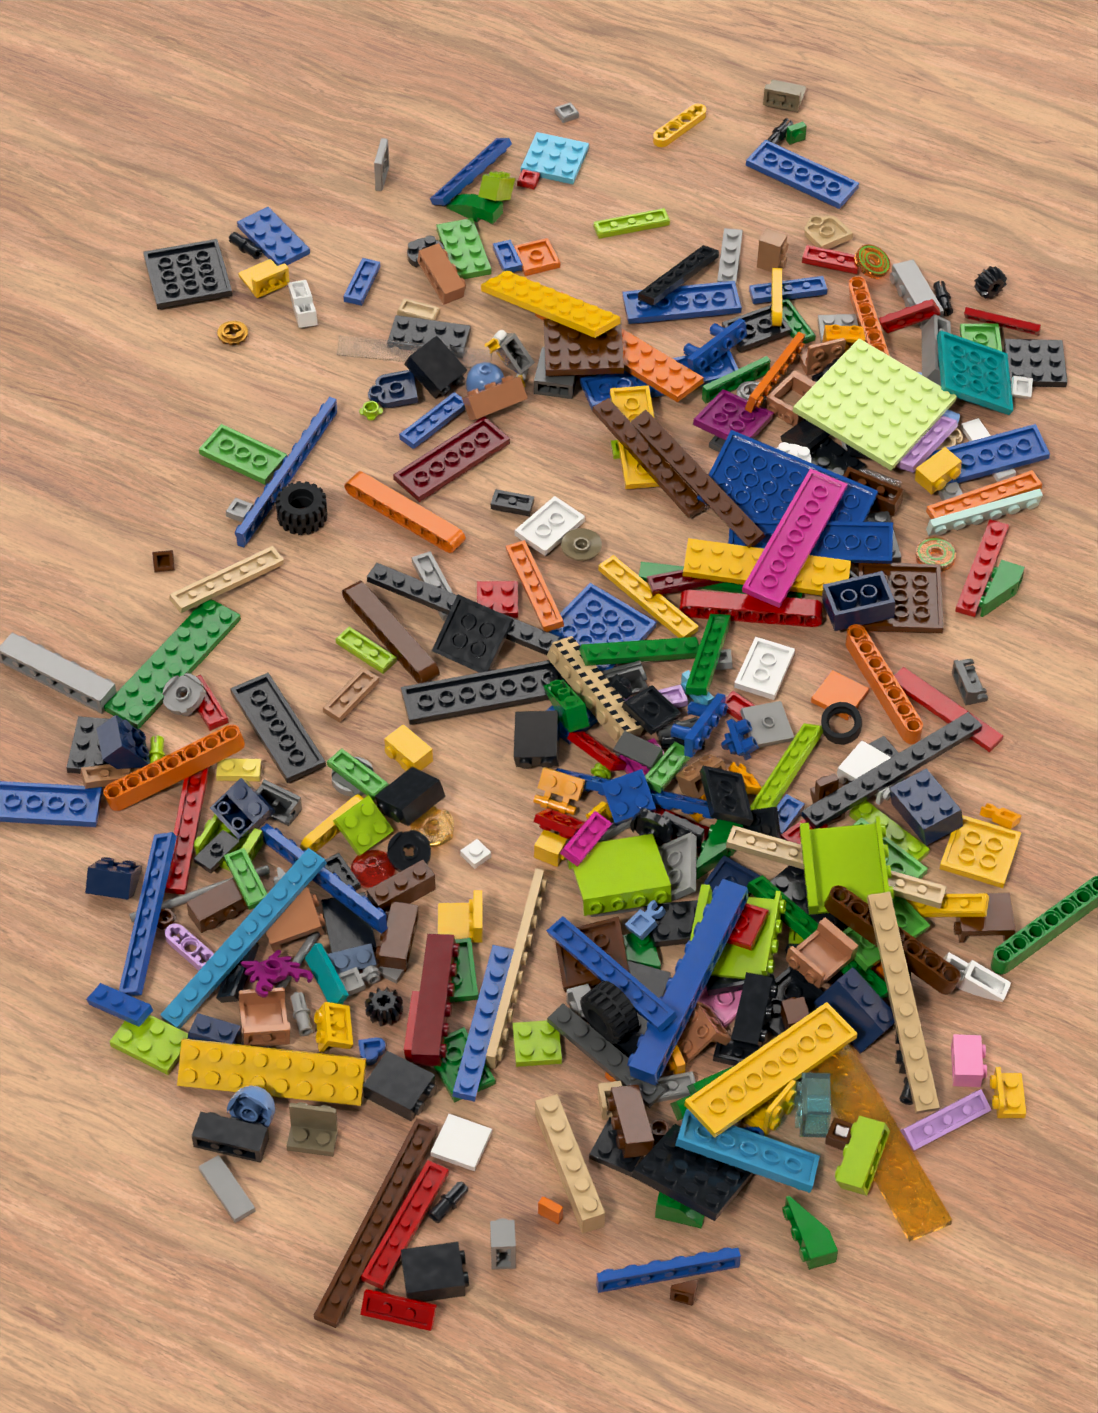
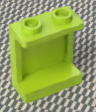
(251, 842)

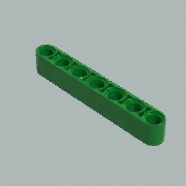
(1042, 930)

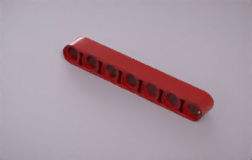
(750, 609)

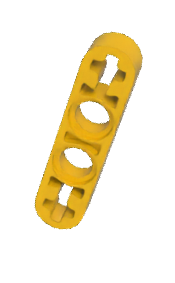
(664, 136)
(776, 297)
(327, 829)

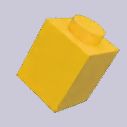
(549, 847)

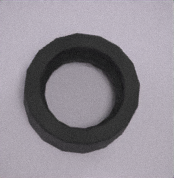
(841, 738)

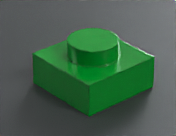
(796, 133)

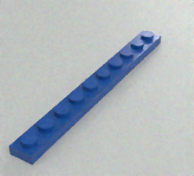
(286, 472)

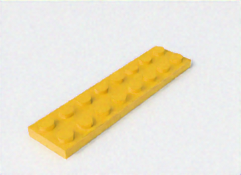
(551, 304)
(735, 562)
(770, 1069)
(276, 1070)

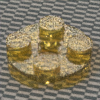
(443, 831)

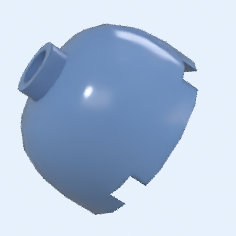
(483, 374)
(252, 1105)

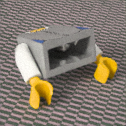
(511, 353)

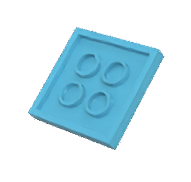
(555, 157)

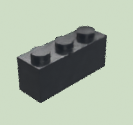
(754, 1010)
(230, 1136)

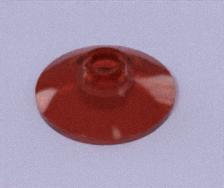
(372, 875)

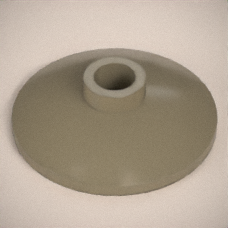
(581, 544)

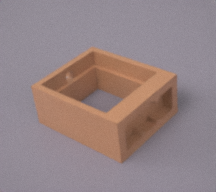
(795, 382)

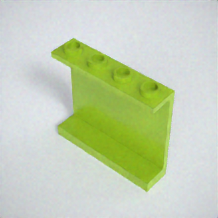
(846, 858)
(622, 875)
(736, 960)

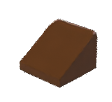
(163, 561)
(839, 1134)
(684, 1292)

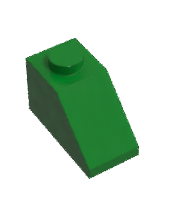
(674, 1211)

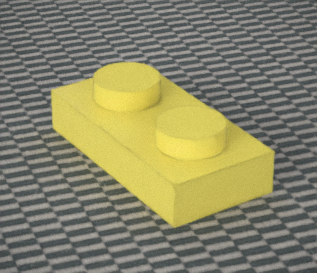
(235, 769)

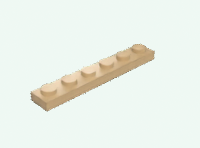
(226, 579)

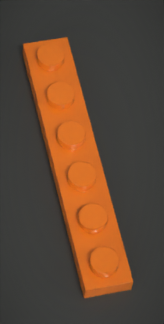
(773, 375)
(1000, 490)
(534, 586)

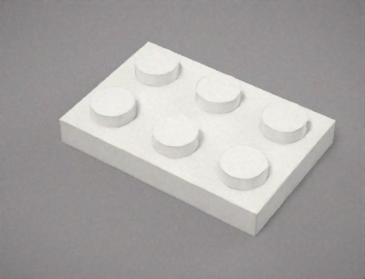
(549, 525)
(764, 668)

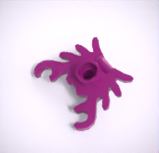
(273, 971)

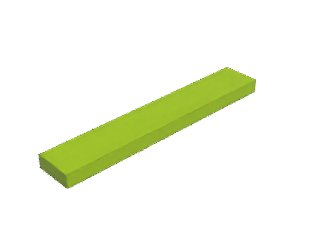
(788, 767)

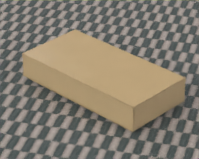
(418, 310)

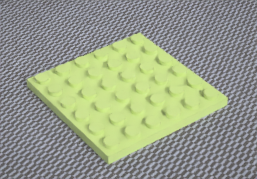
(874, 404)

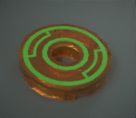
(878, 256)
(936, 545)

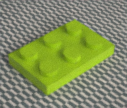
(151, 1043)

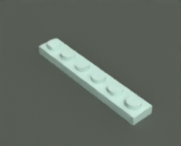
(984, 512)

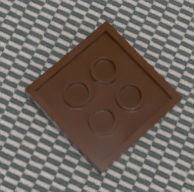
(606, 935)

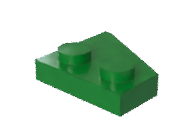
(641, 951)

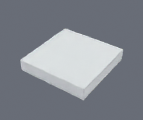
(461, 1142)

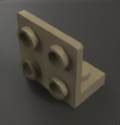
(783, 95)
(312, 1129)

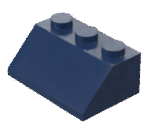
(859, 1008)

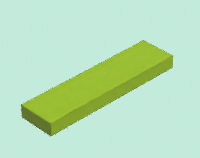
(631, 223)

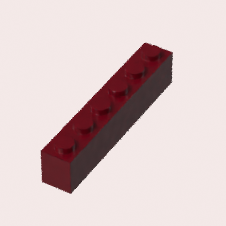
(434, 999)

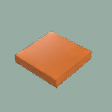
(537, 257)
(839, 689)

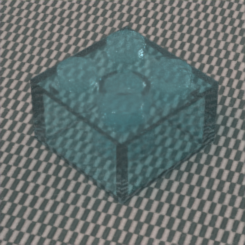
(813, 1105)

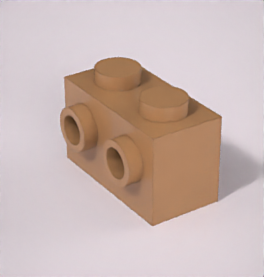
(772, 250)
(690, 779)

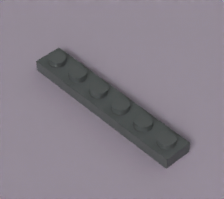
(601, 1051)

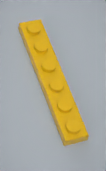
(640, 592)

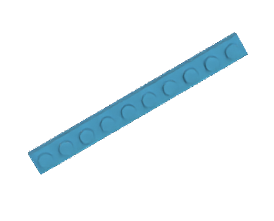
(243, 939)

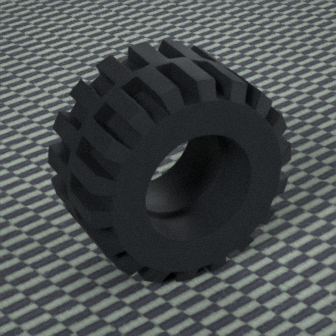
(299, 496)
(609, 1012)

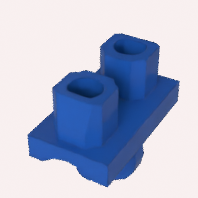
(736, 741)

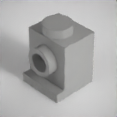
(573, 999)

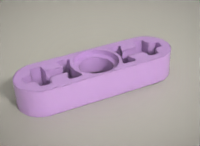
(187, 939)

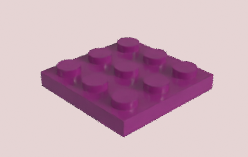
(728, 413)

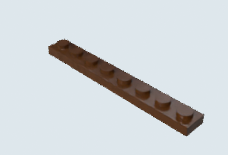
(648, 458)

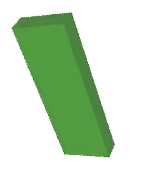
(666, 767)
(356, 773)
(245, 877)

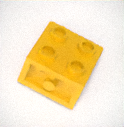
(265, 277)
(462, 919)
(769, 1114)

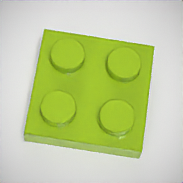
(363, 825)
(536, 1044)

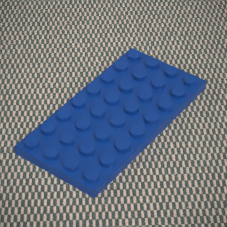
(767, 479)

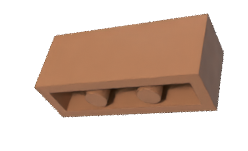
(441, 273)
(494, 397)

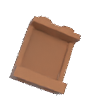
(297, 921)
(822, 953)
(264, 1019)

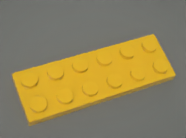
(631, 403)

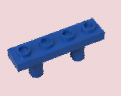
(722, 342)
(709, 718)

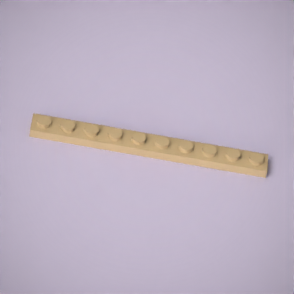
(791, 854)
(515, 975)
(903, 1003)

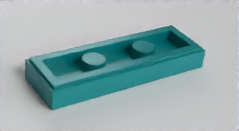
(326, 975)

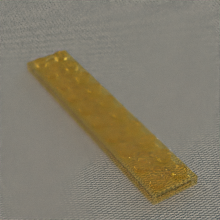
(898, 1171)

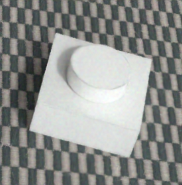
(1021, 387)
(475, 853)

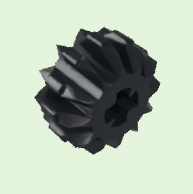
(990, 282)
(384, 1006)

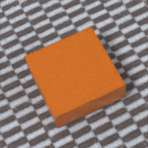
(550, 1210)

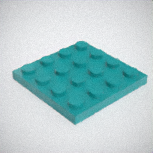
(975, 372)

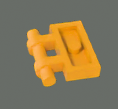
(560, 784)

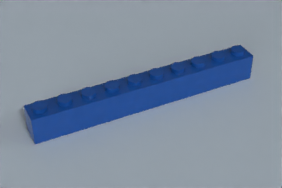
(689, 980)

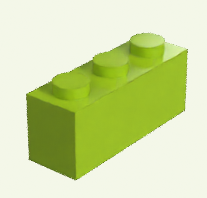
(496, 186)
(862, 1155)

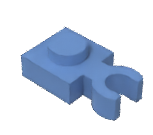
(644, 922)

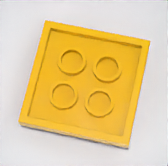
(981, 851)

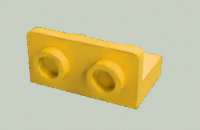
(333, 1026)
(1009, 1094)

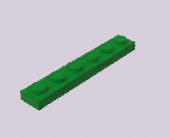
(639, 651)
(708, 654)

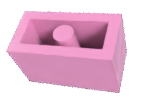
(967, 1060)

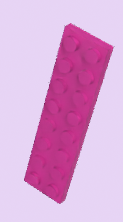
(794, 538)

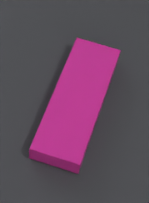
(586, 838)

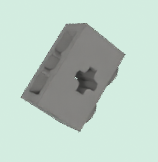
(503, 1244)

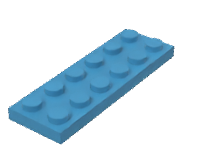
(751, 1153)

